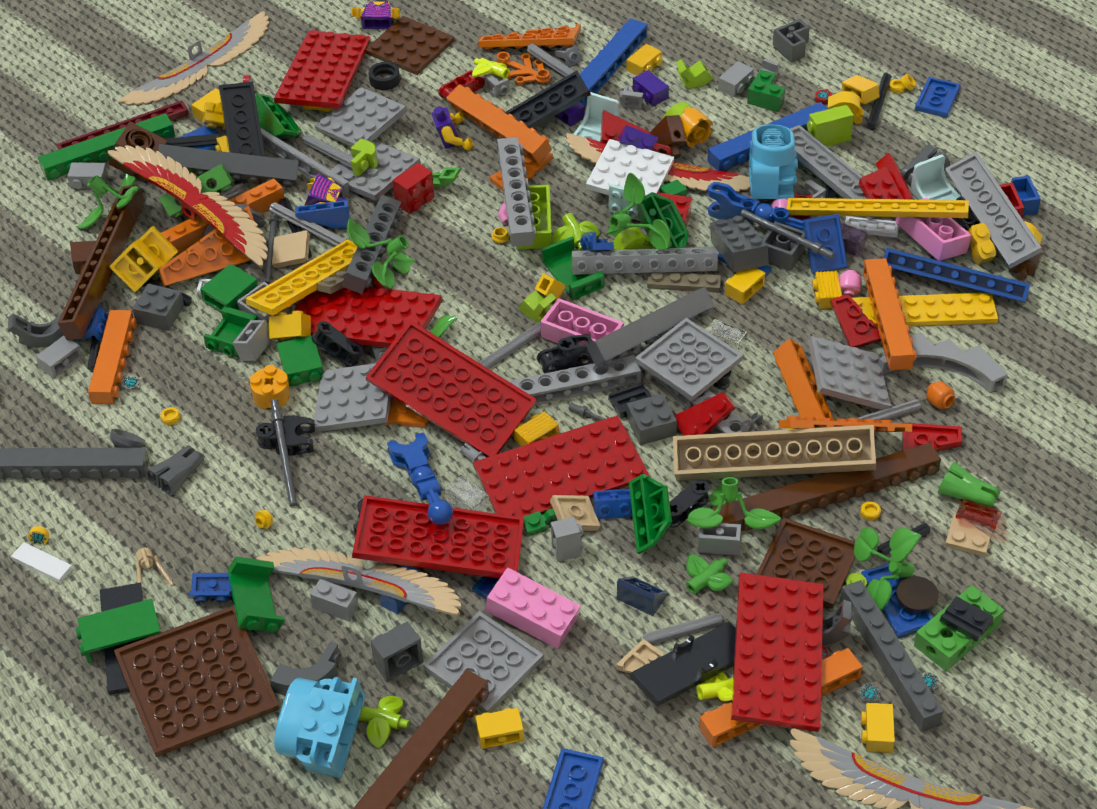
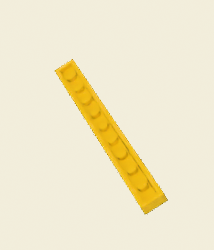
(878, 207)

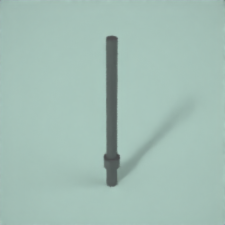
(274, 221)
(816, 247)
(277, 419)

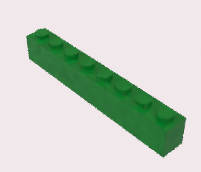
(96, 149)

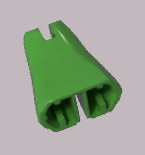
(964, 486)

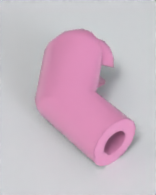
(503, 214)

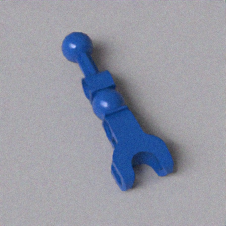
(731, 204)
(414, 459)

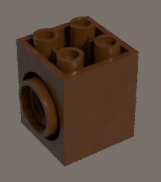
(136, 136)

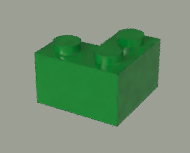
(765, 93)

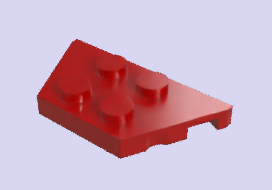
(879, 185)

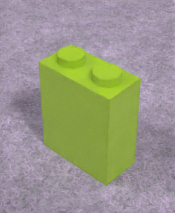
(831, 125)

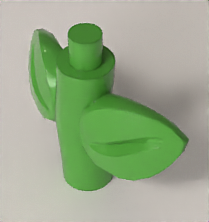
(706, 575)

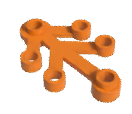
(540, 76)

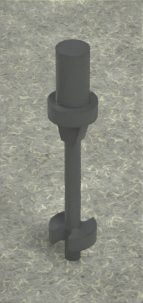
(583, 411)
(748, 425)

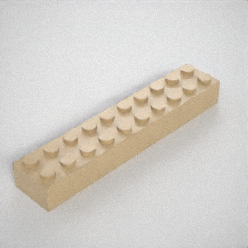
(774, 452)

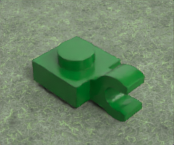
(538, 523)

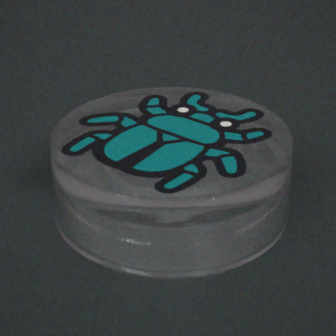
(130, 384)
(931, 680)
(869, 694)

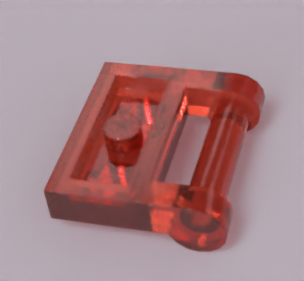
(978, 514)

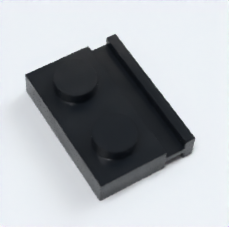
(630, 394)
(966, 618)

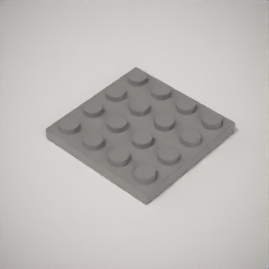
(361, 117)
(379, 180)
(689, 359)
(848, 373)
(349, 400)
(489, 653)

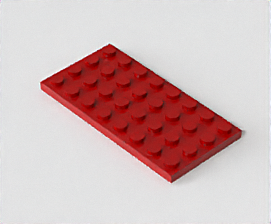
(323, 70)
(370, 317)
(451, 389)
(566, 464)
(467, 544)
(778, 652)

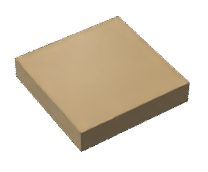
(290, 249)
(578, 507)

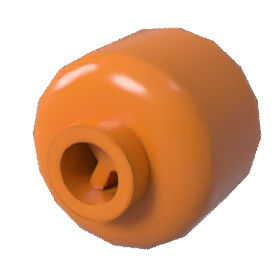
(940, 395)

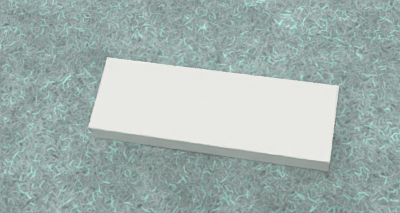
(874, 226)
(41, 562)

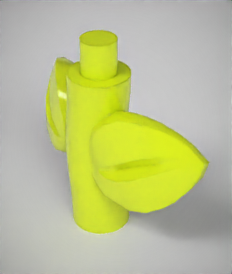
(490, 67)
(716, 687)

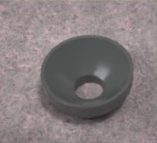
(125, 439)

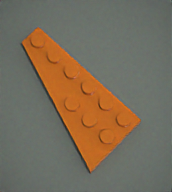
(545, 36)
(204, 257)
(810, 422)

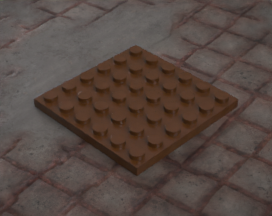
(195, 681)

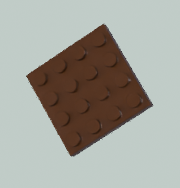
(410, 45)
(809, 556)

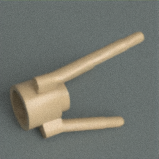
(146, 560)

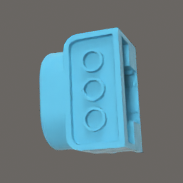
(772, 162)
(319, 723)

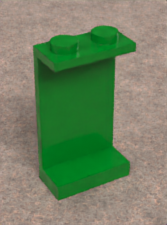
(559, 262)
(253, 595)
(117, 627)

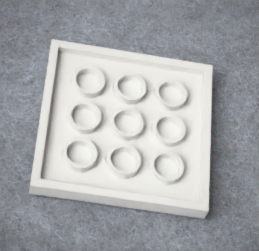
(621, 159)

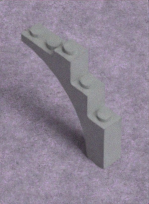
(946, 355)

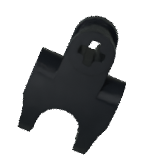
(566, 354)
(292, 431)

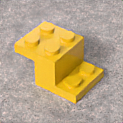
(143, 259)

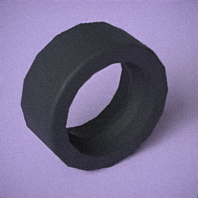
(384, 83)

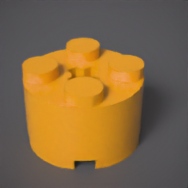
(695, 126)
(268, 385)

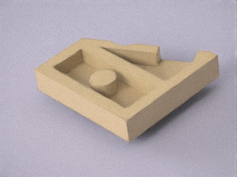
(966, 537)
(639, 656)

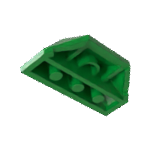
(275, 118)
(664, 209)
(649, 511)

